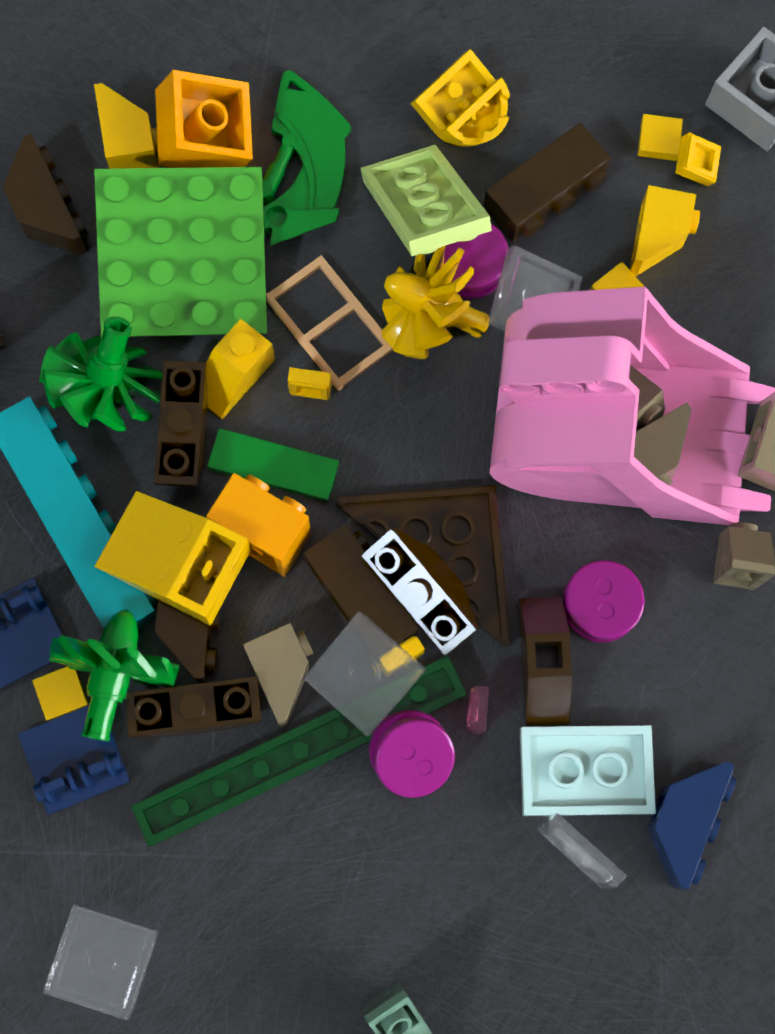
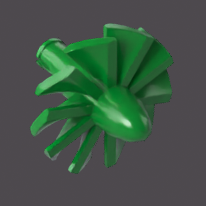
(95, 374)
(111, 667)

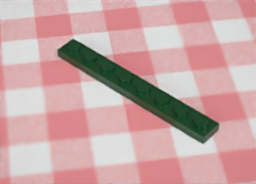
(279, 761)

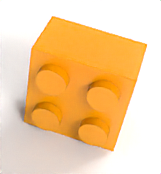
(203, 121)
(273, 526)

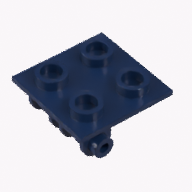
(24, 632)
(70, 765)

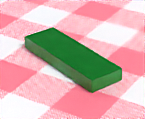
(274, 464)

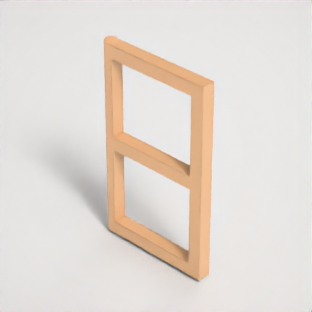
(306, 339)

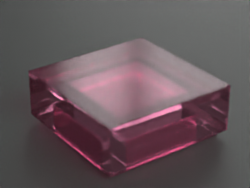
(477, 710)

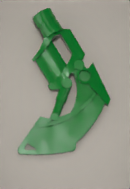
(317, 136)

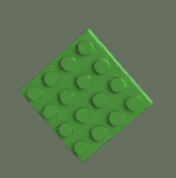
(181, 249)

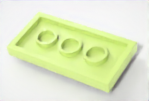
(425, 200)

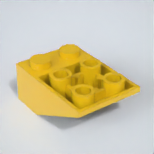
(175, 556)

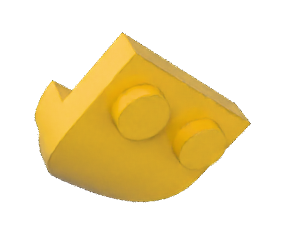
(465, 103)

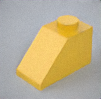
(125, 131)
(662, 226)
(236, 366)

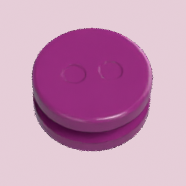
(486, 256)
(603, 601)
(411, 753)

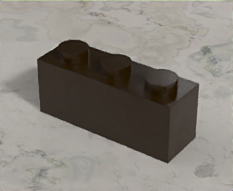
(547, 183)
(356, 586)

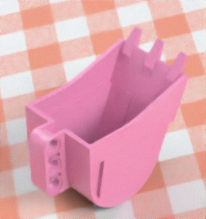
(573, 411)

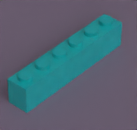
(67, 509)

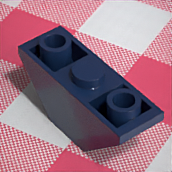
(688, 821)

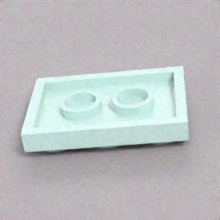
(587, 770)

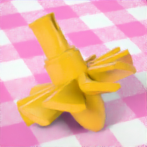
(427, 305)

